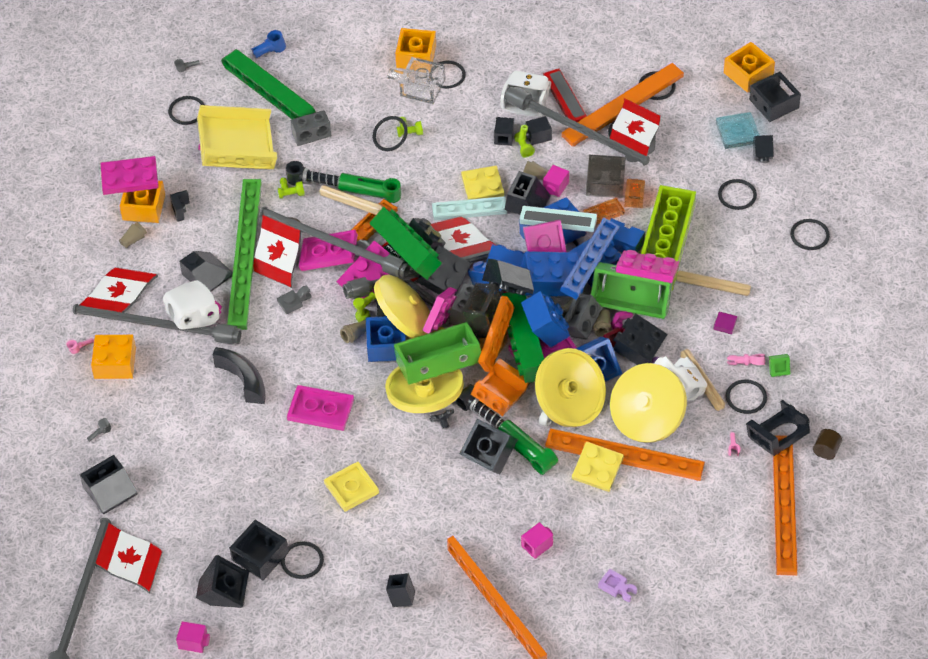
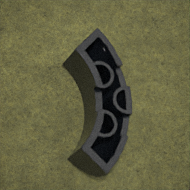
(239, 365)

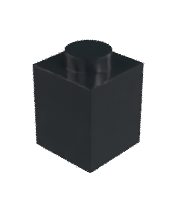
(538, 130)
(504, 131)
(763, 148)
(400, 590)

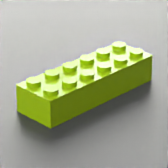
(670, 223)

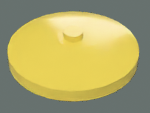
(402, 305)
(570, 387)
(425, 395)
(648, 403)

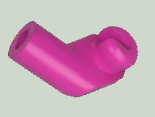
(618, 319)

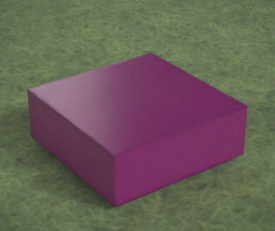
(725, 322)

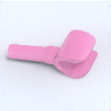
(74, 347)
(733, 445)

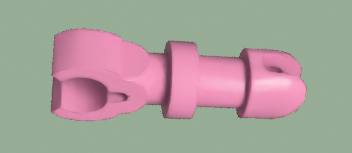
(757, 359)

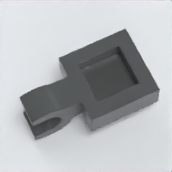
(292, 301)

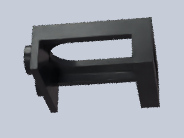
(761, 433)

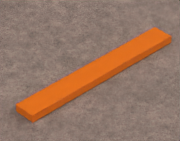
(637, 94)
(633, 455)
(784, 512)
(495, 599)

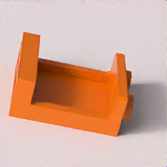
(500, 387)

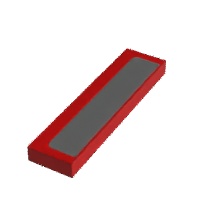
(564, 95)

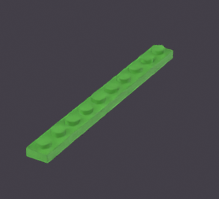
(244, 253)

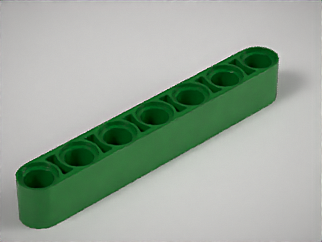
(266, 85)

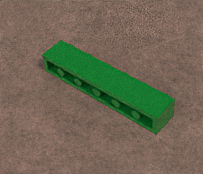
(406, 242)
(524, 341)

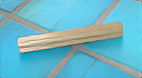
(349, 199)
(713, 283)
(710, 391)

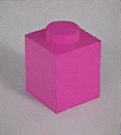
(556, 180)
(537, 540)
(192, 637)

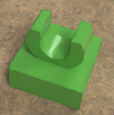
(779, 365)

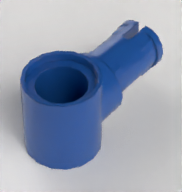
(274, 42)

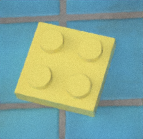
(482, 183)
(597, 466)
(351, 486)

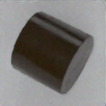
(827, 444)

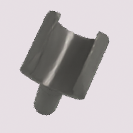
(181, 66)
(105, 427)

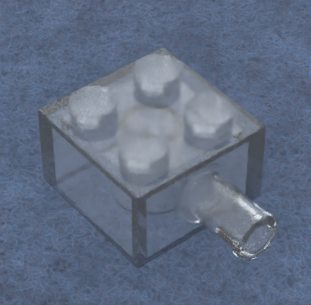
(420, 80)

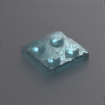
(737, 130)

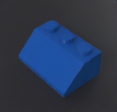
(603, 354)

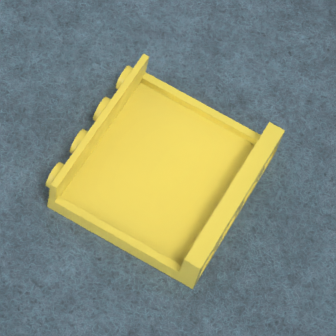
(235, 137)

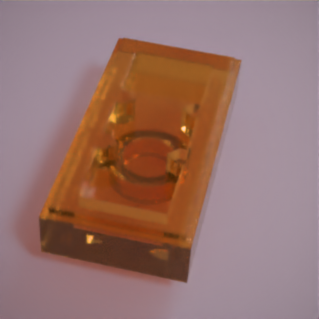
(607, 209)

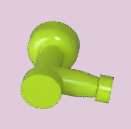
(411, 129)
(526, 149)
(285, 191)
(360, 304)

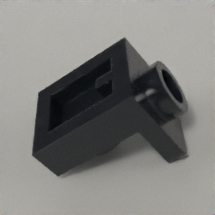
(178, 203)

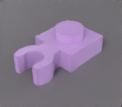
(616, 584)

